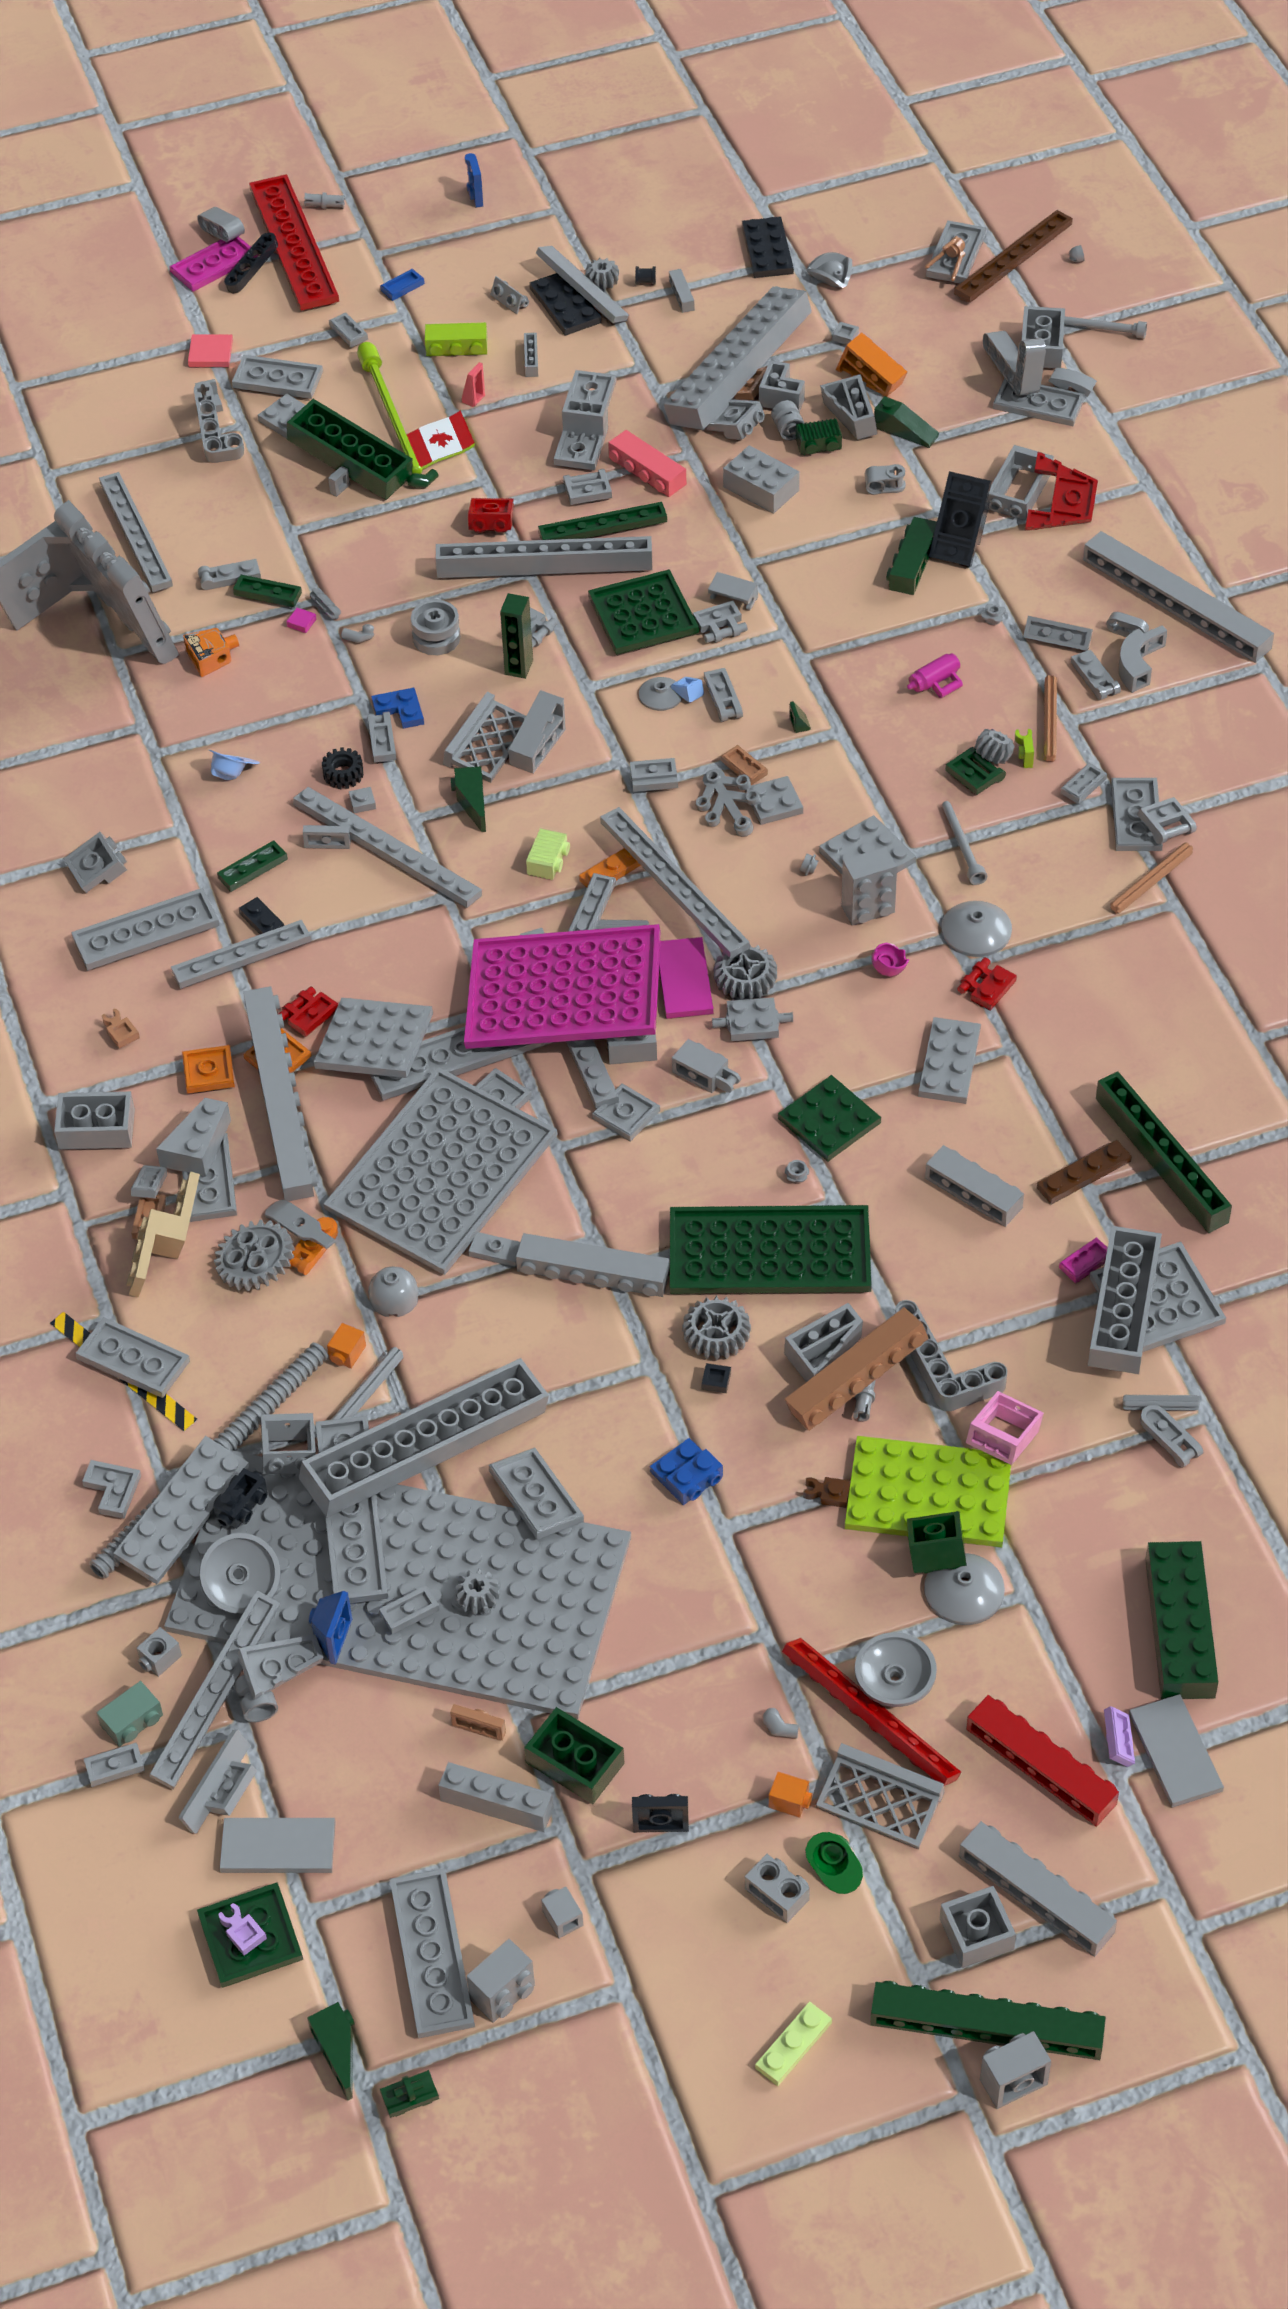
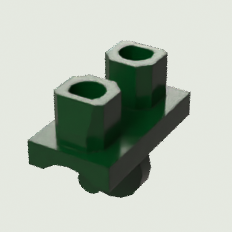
(409, 2093)

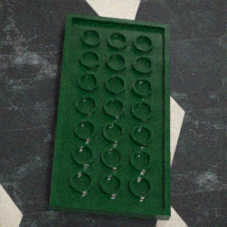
(770, 1249)

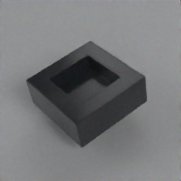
(716, 1378)

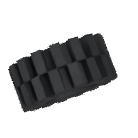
(342, 777)

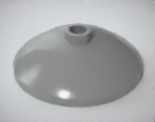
(976, 928)
(240, 1552)
(962, 1600)
(900, 1657)

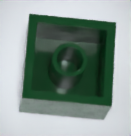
(936, 1542)

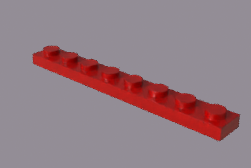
(873, 1713)

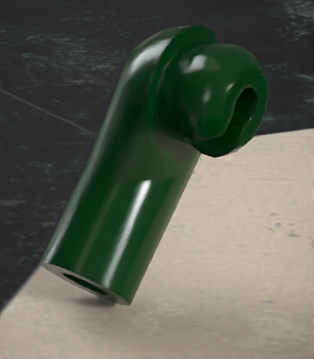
(422, 480)

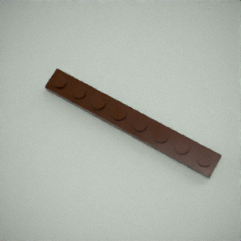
(1013, 256)

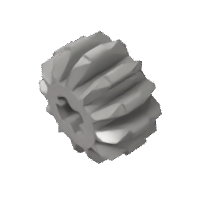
(603, 273)
(994, 746)
(477, 1592)

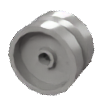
(435, 627)

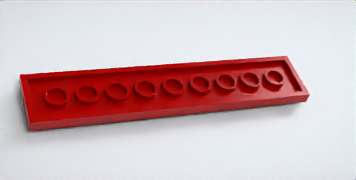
(296, 243)

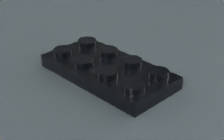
(767, 247)
(564, 304)

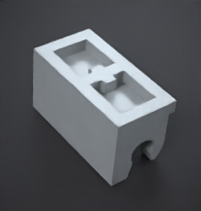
(734, 588)

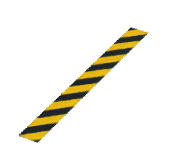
(165, 1405)

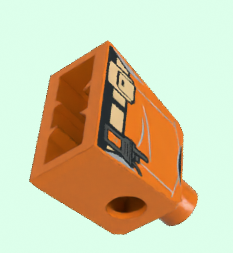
(209, 649)

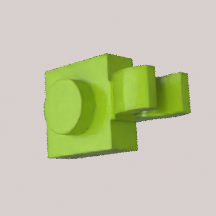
(1026, 748)

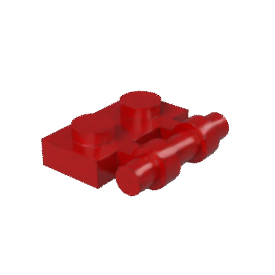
(992, 988)
(312, 1014)

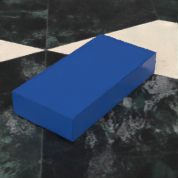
(402, 284)

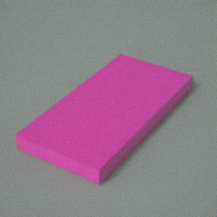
(210, 263)
(685, 978)

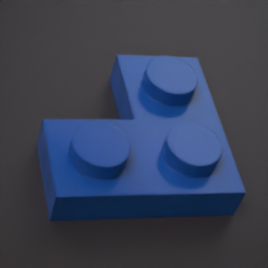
(402, 702)

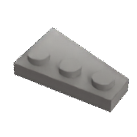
(278, 1662)

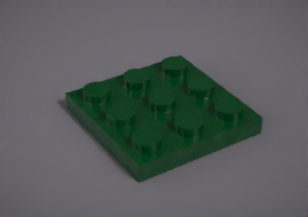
(829, 1118)
(270, 1913)

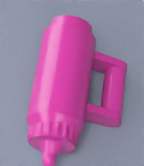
(936, 672)

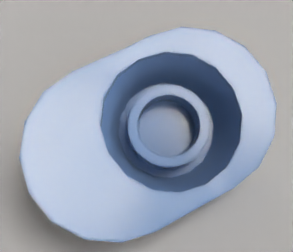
(228, 766)

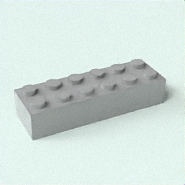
(1124, 1300)

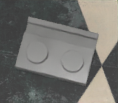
(653, 774)

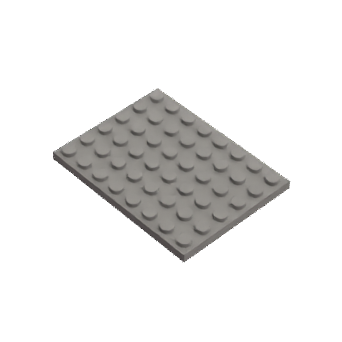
(440, 1170)

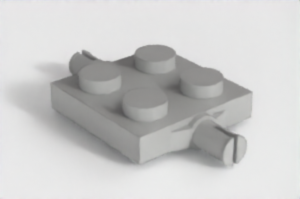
(752, 1019)

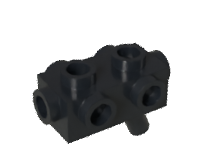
(233, 1506)

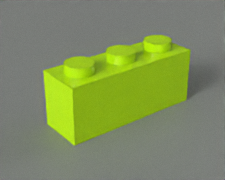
(456, 339)

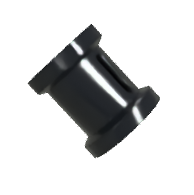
(645, 275)

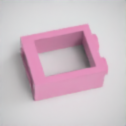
(997, 1442)

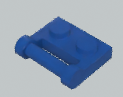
(474, 183)

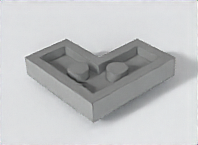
(117, 1483)

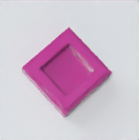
(301, 620)

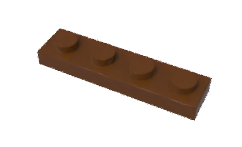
(1084, 1172)

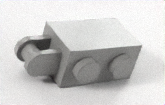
(704, 1067)

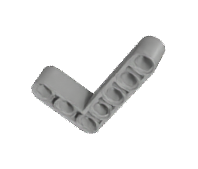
(1019, 366)
(948, 1383)

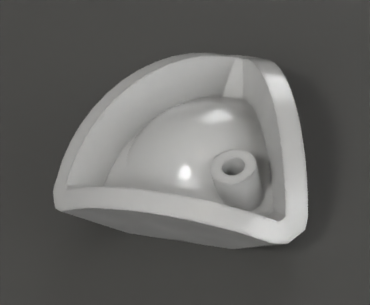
(831, 269)

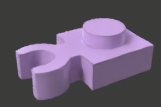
(242, 1932)

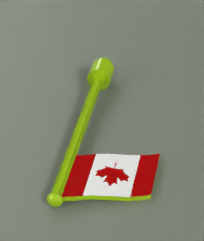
(428, 443)

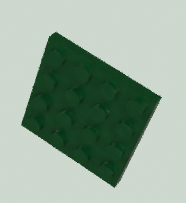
(643, 611)

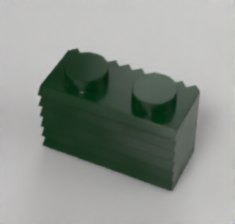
(818, 436)

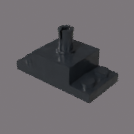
(961, 518)

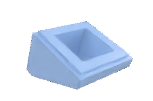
(689, 688)

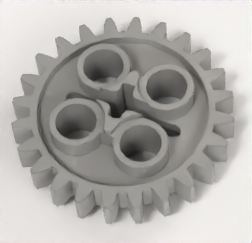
(254, 1255)

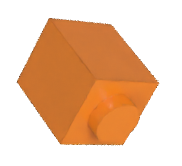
(346, 1345)
(789, 1794)

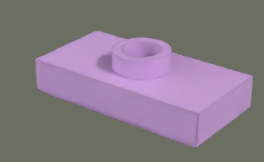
(1119, 1736)

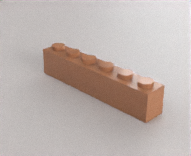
(856, 1368)

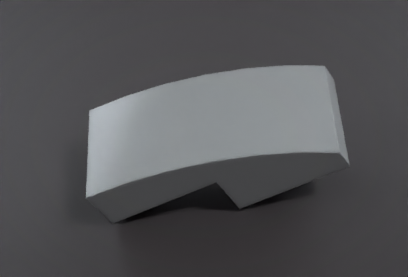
(1066, 378)

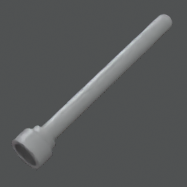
(1138, 329)
(976, 872)

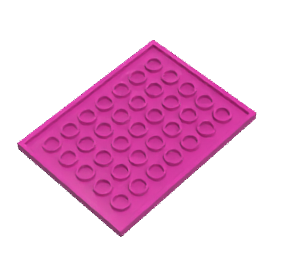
(563, 986)

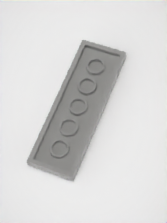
(145, 929)
(179, 1510)
(432, 1953)

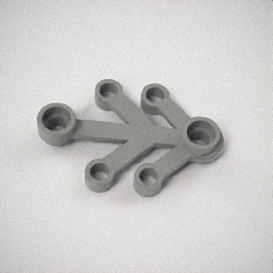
(727, 798)

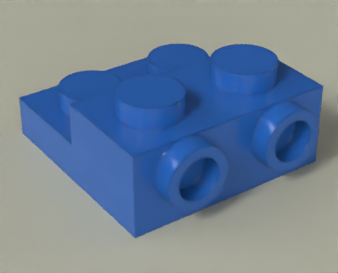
(687, 1471)

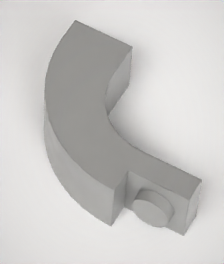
(1132, 668)

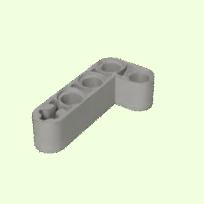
(210, 422)

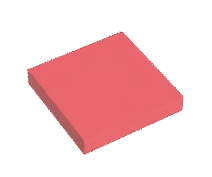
(210, 350)

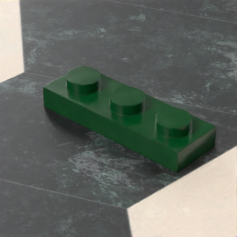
(267, 590)
(252, 866)

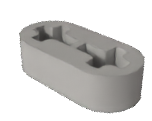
(1126, 624)

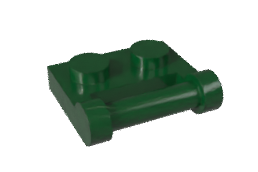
(972, 775)

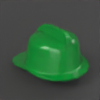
(834, 1862)

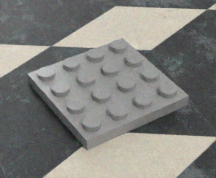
(373, 1037)
(1179, 1300)

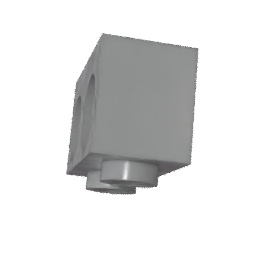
(771, 1891)

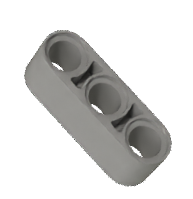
(221, 224)

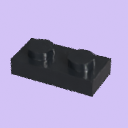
(260, 916)

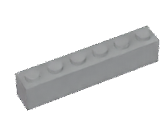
(593, 1265)
(1038, 1888)

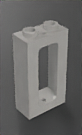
(1018, 459)

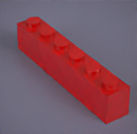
(1042, 1760)

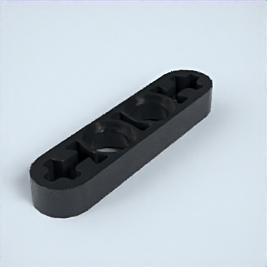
(238, 279)

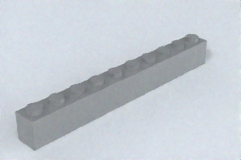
(544, 557)
(1178, 596)
(279, 1095)

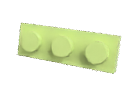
(793, 2043)

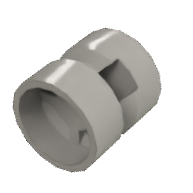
(786, 418)
(258, 1709)

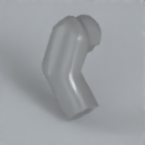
(358, 637)
(777, 1726)

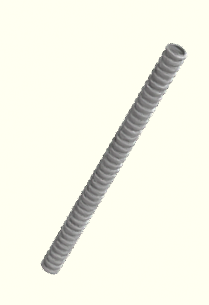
(234, 1434)

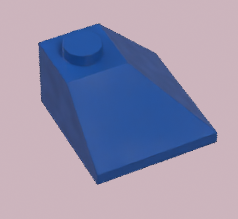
(331, 1623)

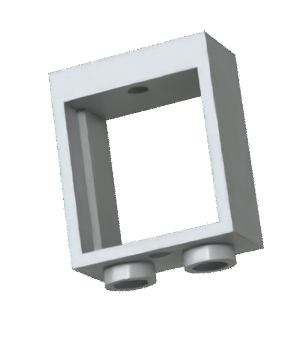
(274, 1429)

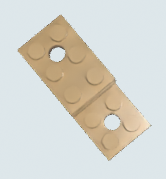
(162, 1234)

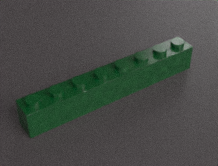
(1163, 1152)
(986, 2019)

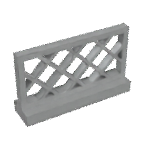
(469, 733)
(895, 1778)

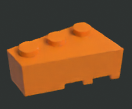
(873, 364)

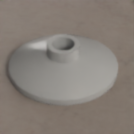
(658, 695)

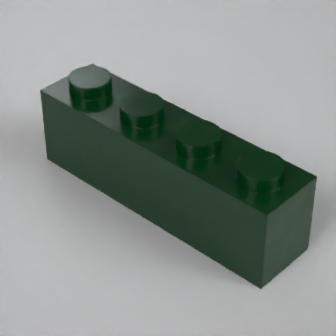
(912, 556)
(516, 635)

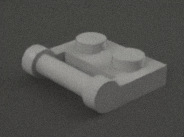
(587, 487)
(1163, 814)

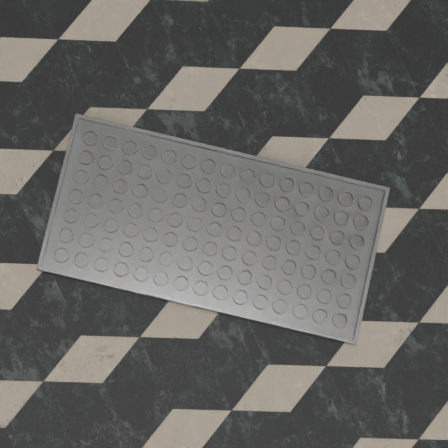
(522, 1653)

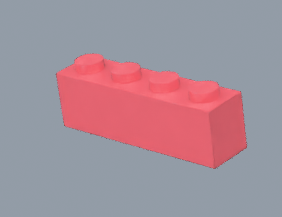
(647, 463)

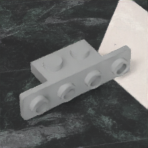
(221, 1784)

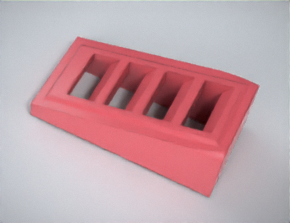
(474, 387)

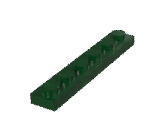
(605, 523)

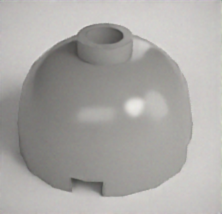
(393, 1291)

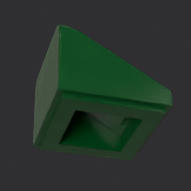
(798, 718)

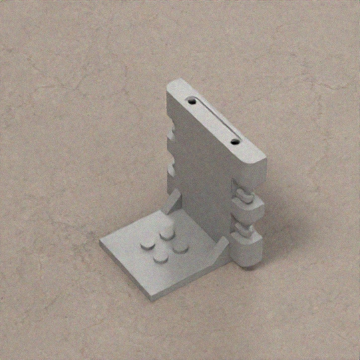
(75, 558)

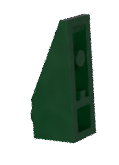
(901, 421)
(470, 794)
(335, 2039)

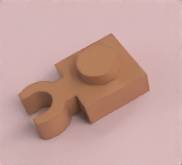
(119, 1030)

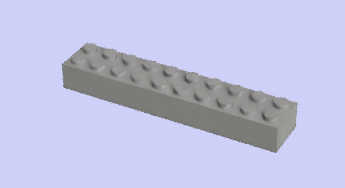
(737, 358)
(423, 1437)

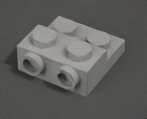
(737, 419)
(96, 861)

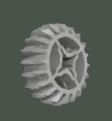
(746, 974)
(715, 1336)

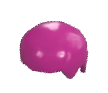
(889, 959)

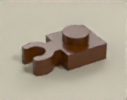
(832, 1492)

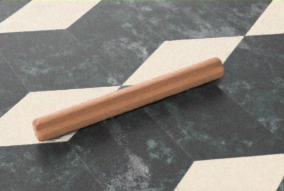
(1050, 718)
(1151, 878)

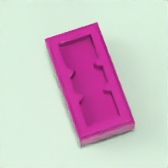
(1084, 1260)

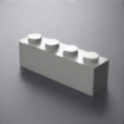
(974, 1185)
(496, 1797)

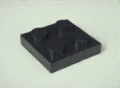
(660, 1813)

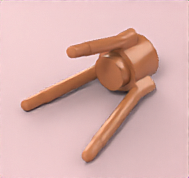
(952, 249)

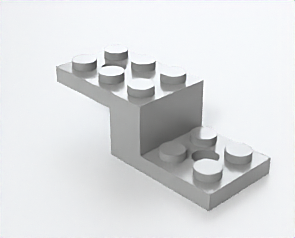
(585, 420)

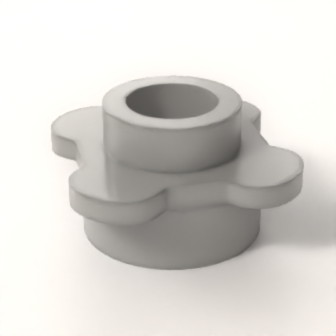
(993, 614)

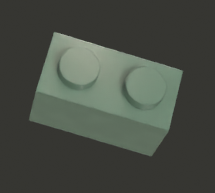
(130, 1714)

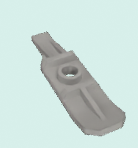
(291, 1217)

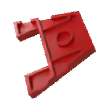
(1071, 500)

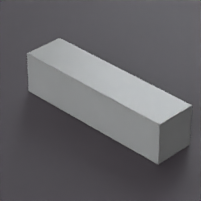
(681, 290)
(531, 354)

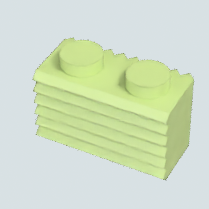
(547, 854)

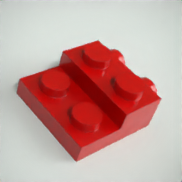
(490, 514)

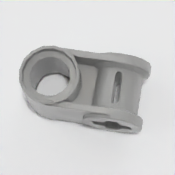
(882, 479)

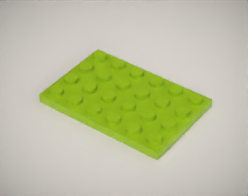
(922, 1479)

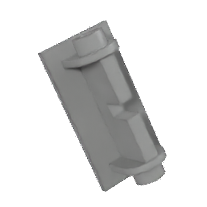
(508, 295)

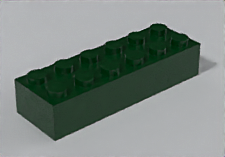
(345, 444)
(1181, 1620)

